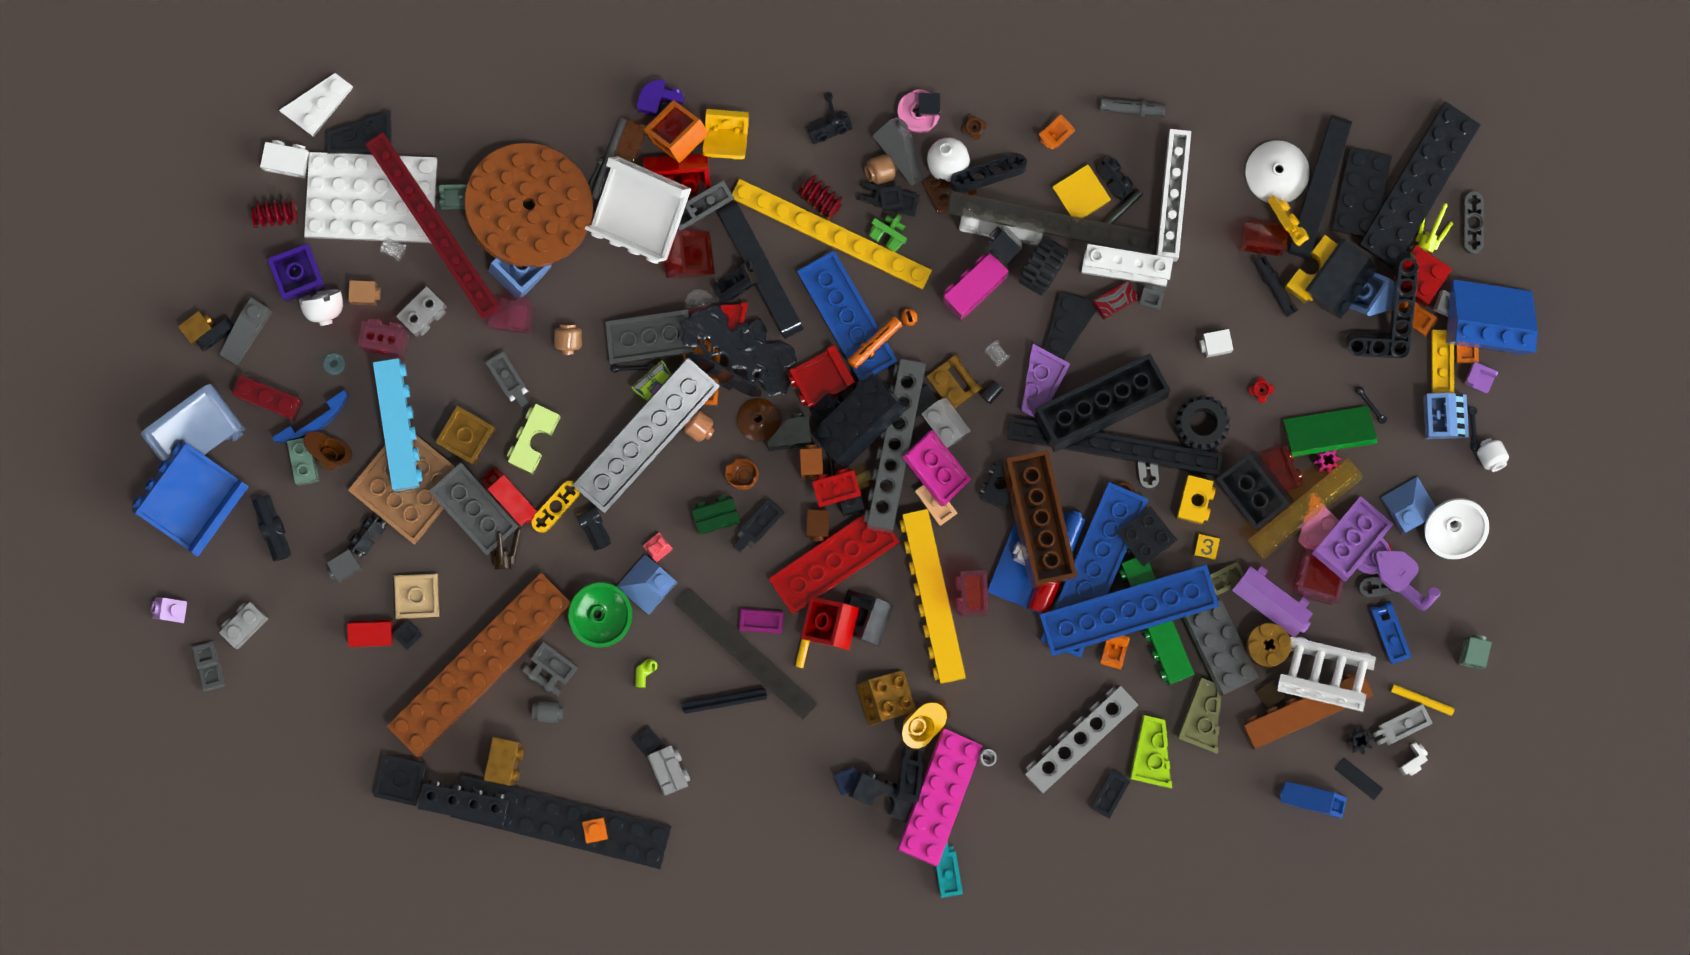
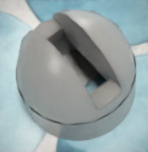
(989, 753)

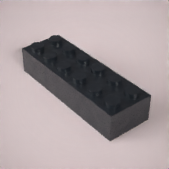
(1102, 402)

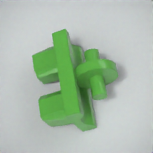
(896, 238)

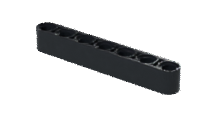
(1321, 183)
(769, 287)

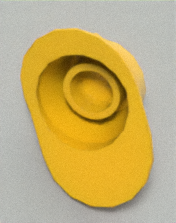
(923, 725)

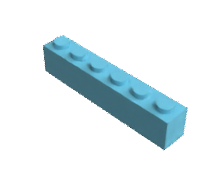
(397, 425)

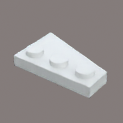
(317, 105)

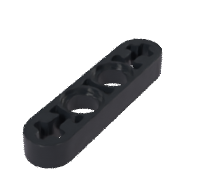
(986, 170)

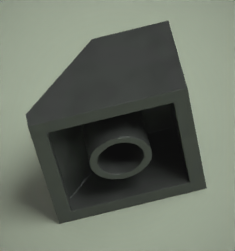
(791, 434)

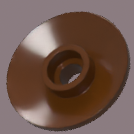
(764, 429)

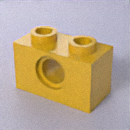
(1190, 512)

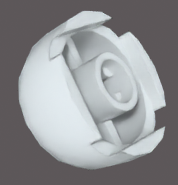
(947, 158)
(322, 306)

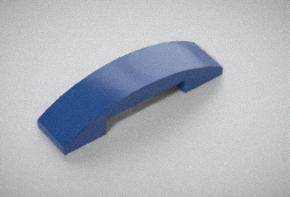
(336, 404)

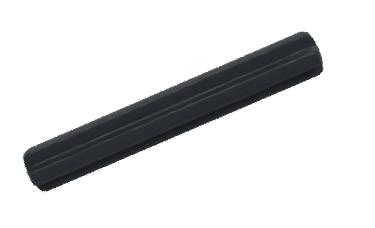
(724, 700)

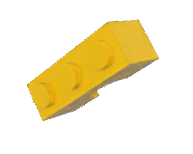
(1301, 280)

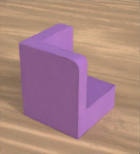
(1480, 377)

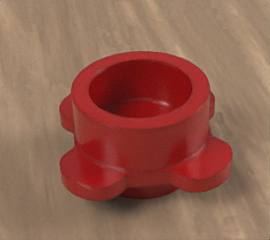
(1267, 389)

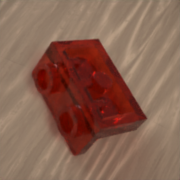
(1281, 464)

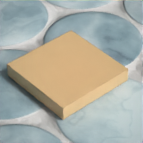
(416, 596)

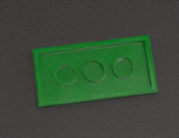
(1330, 431)

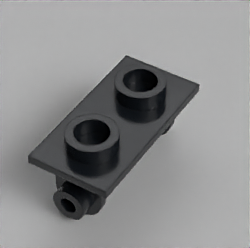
(822, 132)
(1121, 183)
(361, 541)

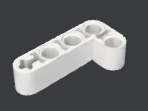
(985, 228)

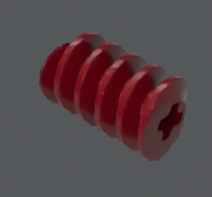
(820, 197)
(275, 212)

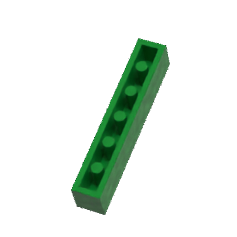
(1164, 637)

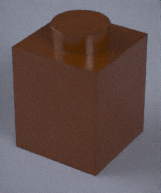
(817, 525)

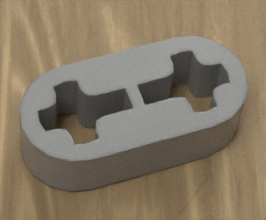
(1142, 474)

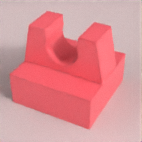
(657, 547)

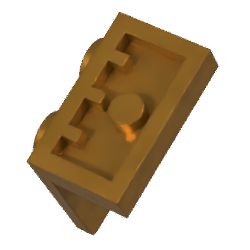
(885, 697)

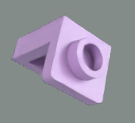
(169, 609)

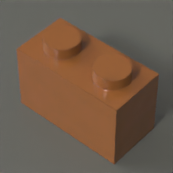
(811, 462)

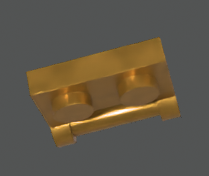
(948, 387)

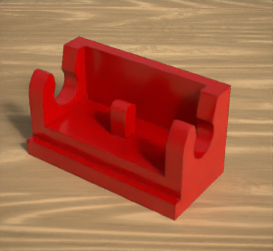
(370, 633)

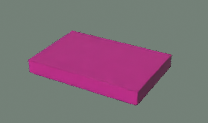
(936, 468)

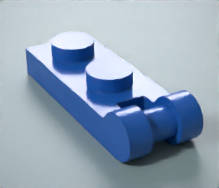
(1390, 633)

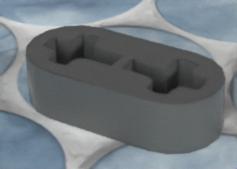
(1375, 592)

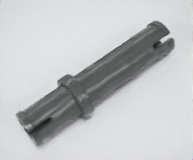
(1133, 107)

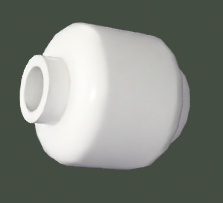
(1493, 455)

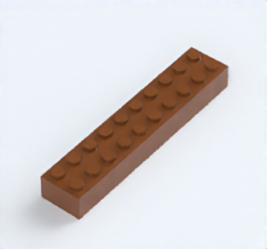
(479, 665)

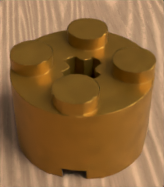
(1280, 642)

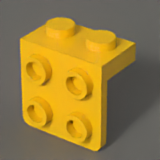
(726, 134)

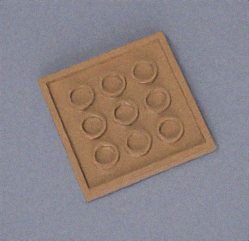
(407, 510)

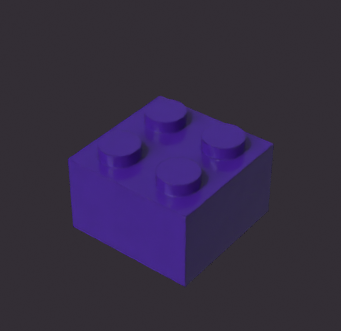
(296, 272)

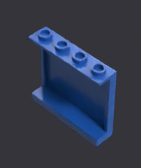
(189, 497)

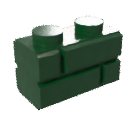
(715, 515)

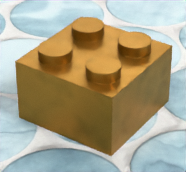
(504, 762)

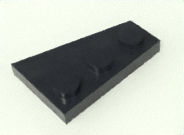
(353, 137)
(1068, 323)

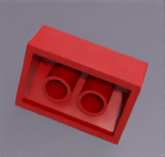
(690, 172)

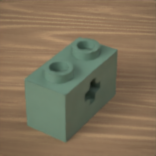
(302, 463)
(1475, 652)

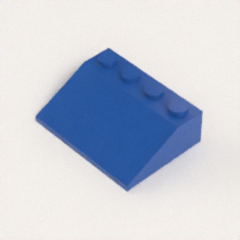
(1491, 318)

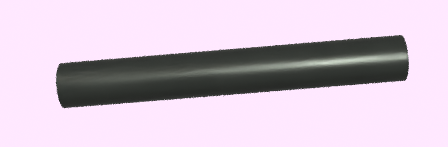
(1123, 207)

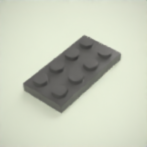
(646, 337)
(473, 508)
(1221, 649)

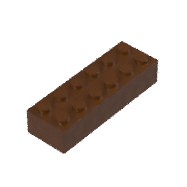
(1039, 519)

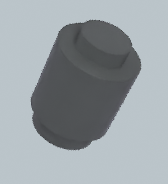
(547, 711)

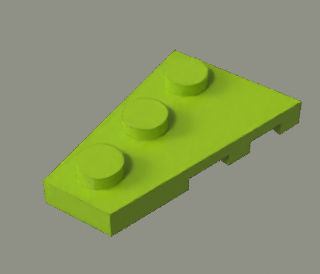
(1151, 753)

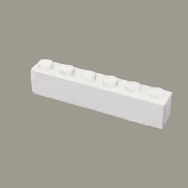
(1173, 194)

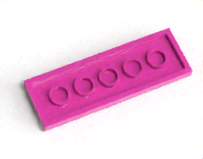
(939, 797)

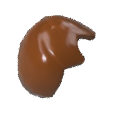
(742, 474)

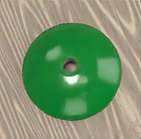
(613, 619)

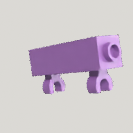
(1273, 601)

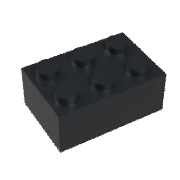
(1255, 489)

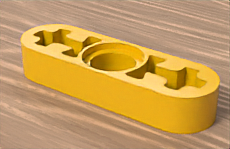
(541, 515)

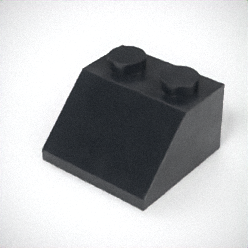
(871, 618)

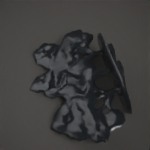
(743, 347)

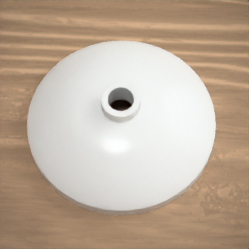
(1264, 179)
(1461, 538)

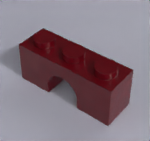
(267, 398)

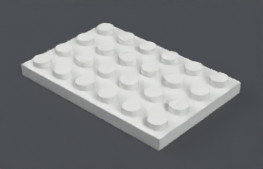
(356, 200)

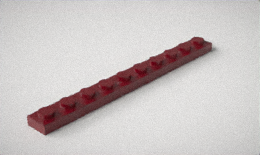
(433, 226)

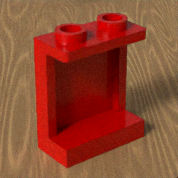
(821, 376)

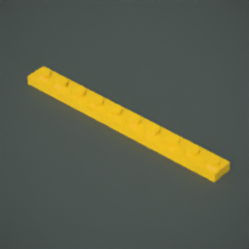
(831, 234)

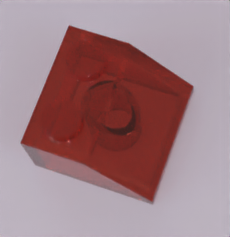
(1263, 238)
(690, 255)

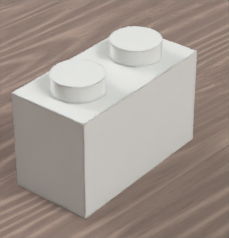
(285, 159)

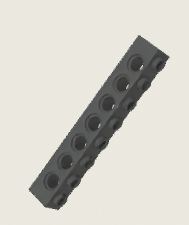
(885, 521)

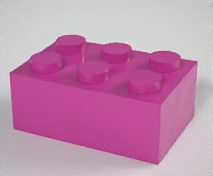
(974, 286)

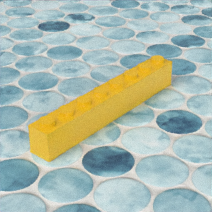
(933, 595)

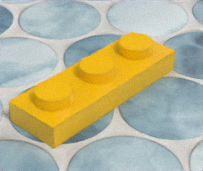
(1441, 363)

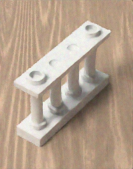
(1127, 265)
(1321, 692)

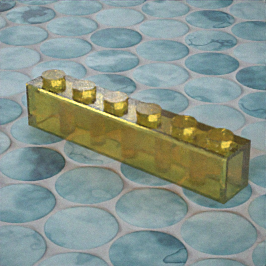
(1305, 509)

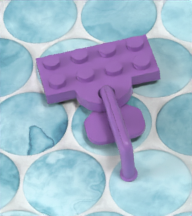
(1360, 545)

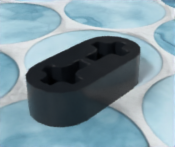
(215, 335)

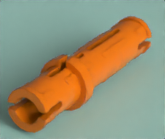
(867, 349)

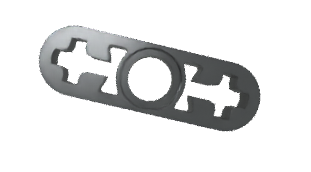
(1468, 207)

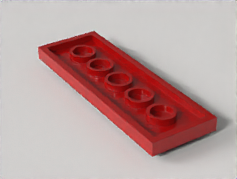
(830, 563)

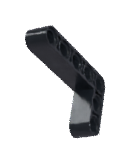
(1398, 315)

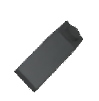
(899, 146)
(705, 204)
(245, 331)

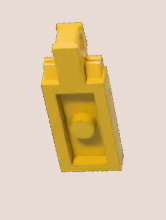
(1288, 220)

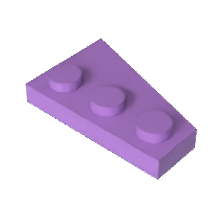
(1042, 379)

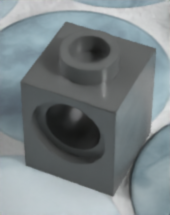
(343, 566)

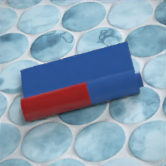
(1011, 578)

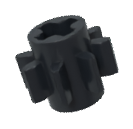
(1353, 742)

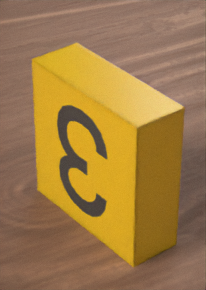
(1206, 547)

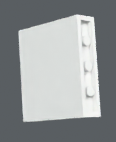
(639, 210)

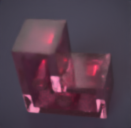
(513, 316)

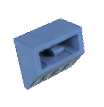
(1445, 416)

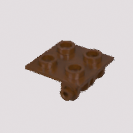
(939, 192)

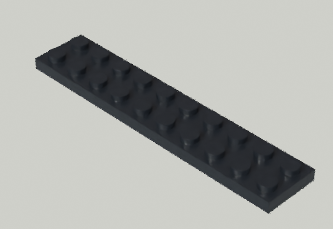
(562, 824)

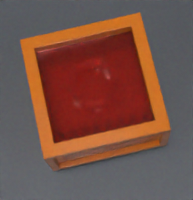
(676, 131)

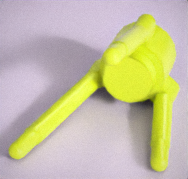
(1428, 240)

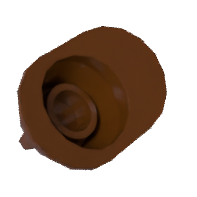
(327, 451)

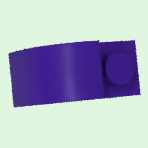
(653, 95)

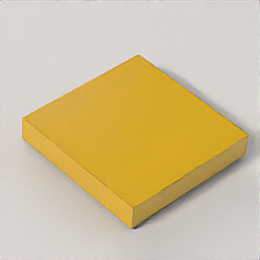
(1081, 193)

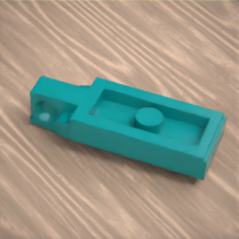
(948, 873)

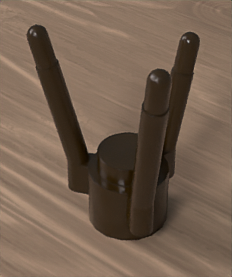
(502, 559)

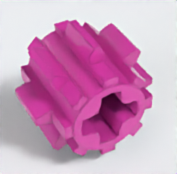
(1320, 461)

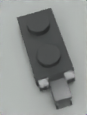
(508, 378)

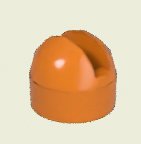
(904, 319)

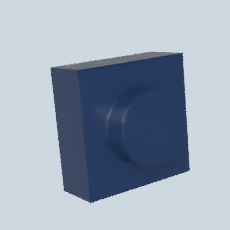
(845, 780)

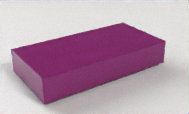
(761, 621)

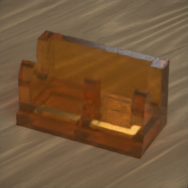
(631, 142)

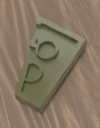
(1202, 717)

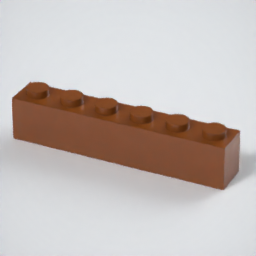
(1295, 715)

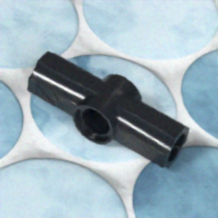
(271, 528)

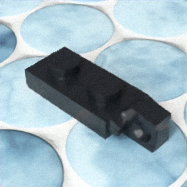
(758, 525)

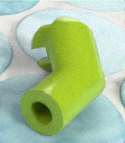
(644, 670)

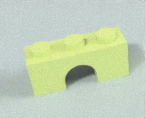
(539, 421)

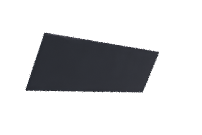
(1359, 779)

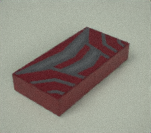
(1115, 300)

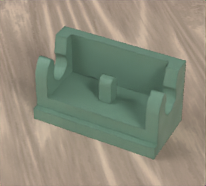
(452, 197)

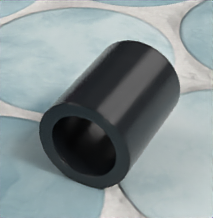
(991, 392)

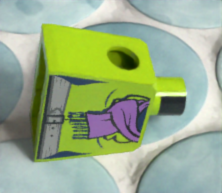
(651, 381)

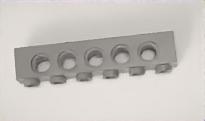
(1125, 706)

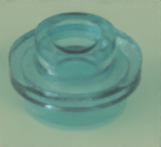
(338, 369)

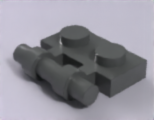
(553, 663)

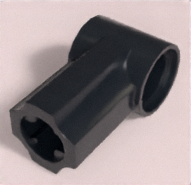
(592, 524)

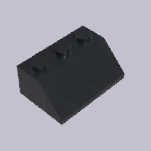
(1341, 279)

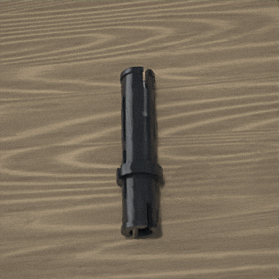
(1275, 285)

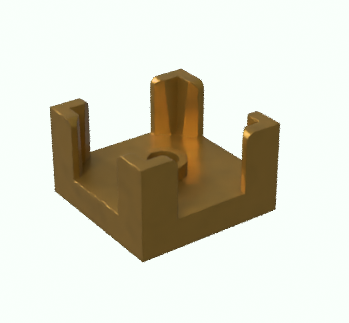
(465, 435)

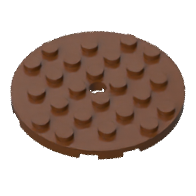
(525, 174)

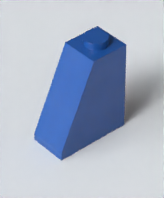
(1313, 799)

